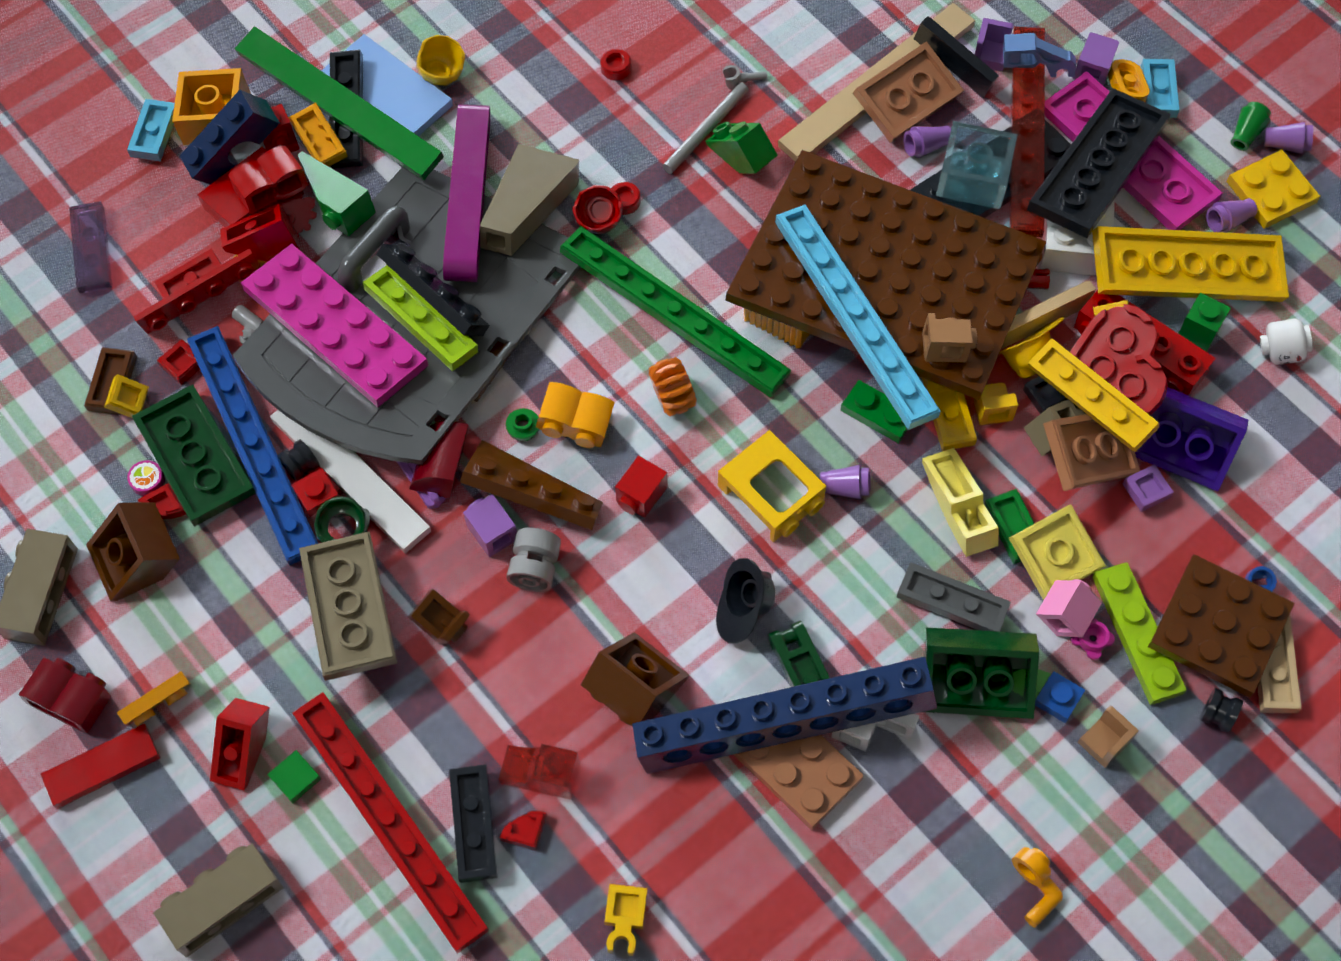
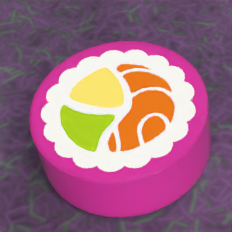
(145, 477)

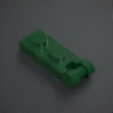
(802, 663)

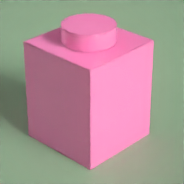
(1069, 608)

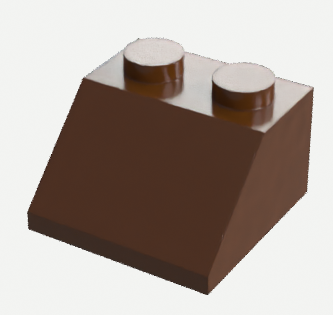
(132, 549)
(633, 679)

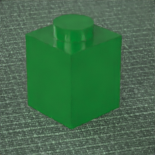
(1204, 321)

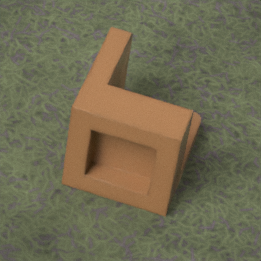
(1108, 736)

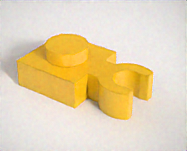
(625, 911)

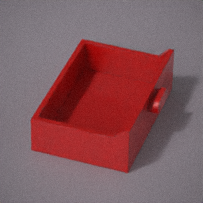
(221, 199)

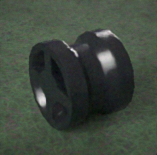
(298, 460)
(1221, 710)

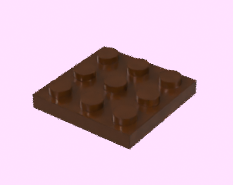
(1221, 625)

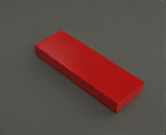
(100, 766)

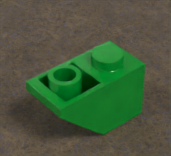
(742, 146)

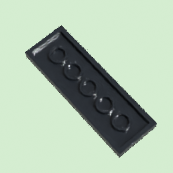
(1098, 163)

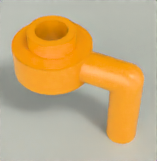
(1034, 867)

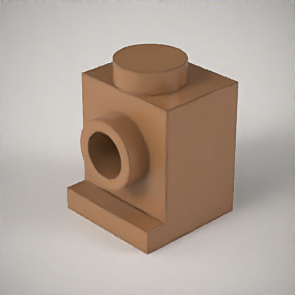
(948, 339)

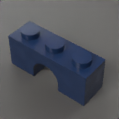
(241, 120)

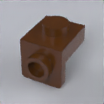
(439, 618)

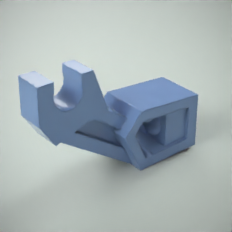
(1028, 51)

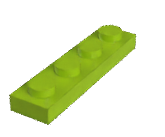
(420, 318)
(1135, 629)

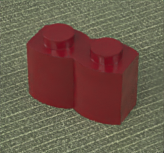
(66, 695)

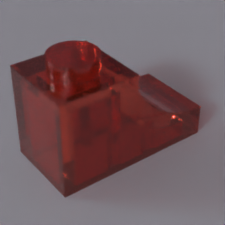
(541, 769)

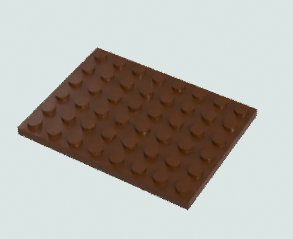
(906, 258)

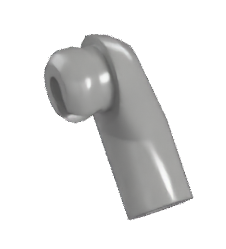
(247, 319)

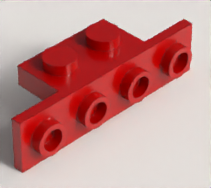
(193, 284)

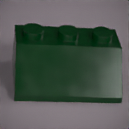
(971, 667)

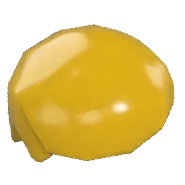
(440, 60)

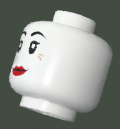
(1286, 341)

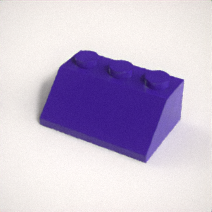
(1194, 439)

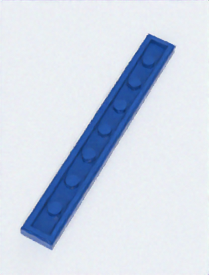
(252, 443)

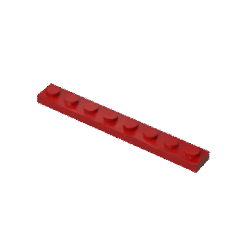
(391, 823)

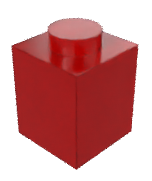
(641, 487)

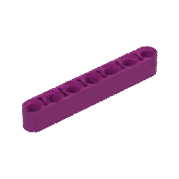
(466, 194)

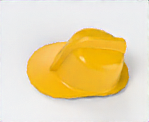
(1023, 352)

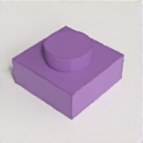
(1148, 488)

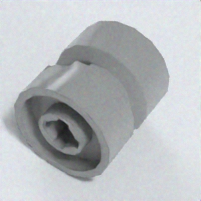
(534, 559)

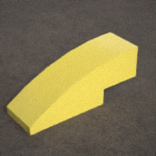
(961, 502)

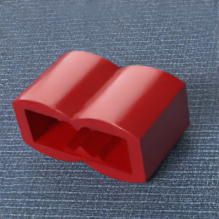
(268, 179)

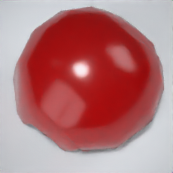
(598, 209)

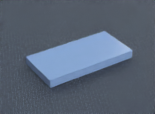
(398, 88)

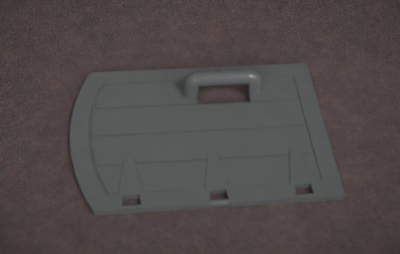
(508, 293)

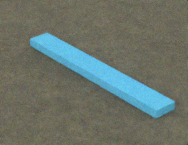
(857, 317)

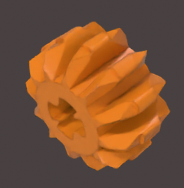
(672, 386)

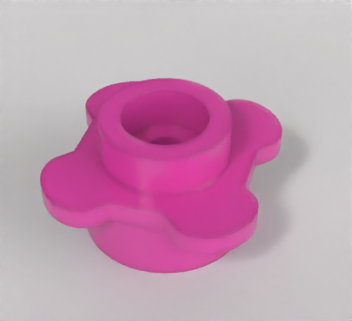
(1103, 639)

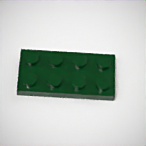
(193, 455)

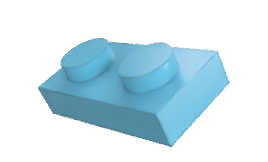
(1162, 82)
(152, 130)

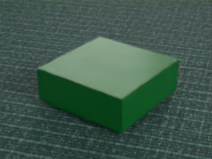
(294, 776)

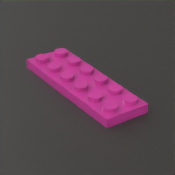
(1162, 180)
(335, 325)

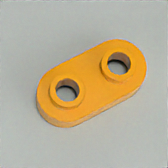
(1129, 79)

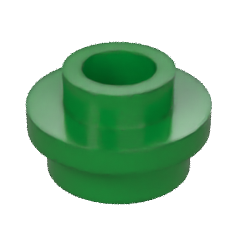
(522, 433)

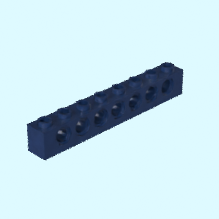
(784, 715)

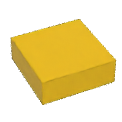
(126, 396)

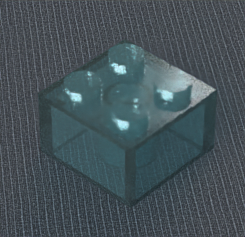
(976, 165)

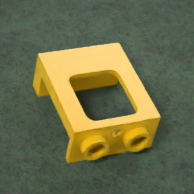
(752, 461)

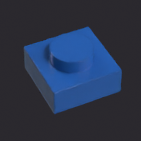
(1059, 697)

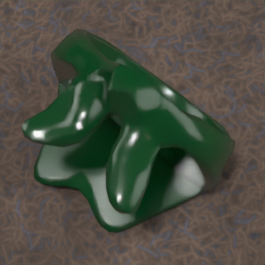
(340, 507)

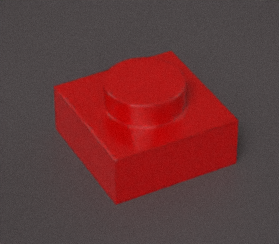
(314, 490)

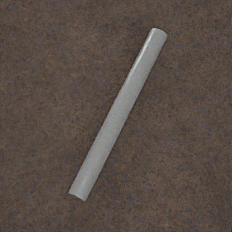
(705, 128)

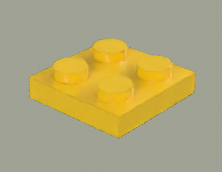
(1275, 187)

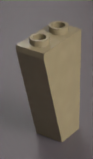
(526, 197)

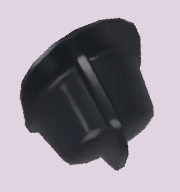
(744, 598)

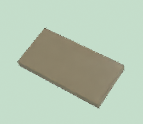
(347, 606)

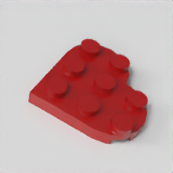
(1121, 351)

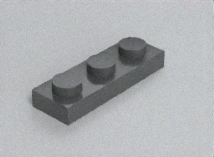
(953, 599)

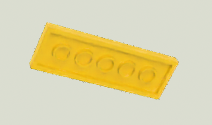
(1189, 264)

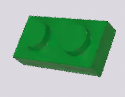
(874, 411)

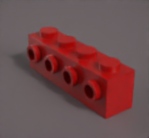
(1180, 359)

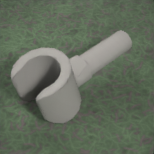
(734, 77)

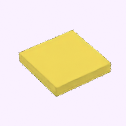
(1057, 550)

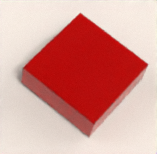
(179, 362)

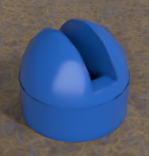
(1263, 573)

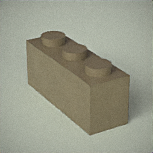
(35, 586)
(217, 899)

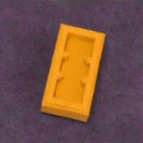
(317, 135)

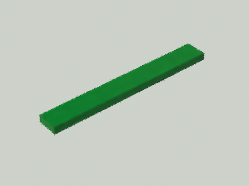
(339, 103)
(675, 311)

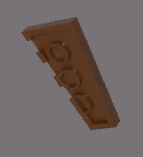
(524, 484)

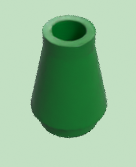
(1250, 124)

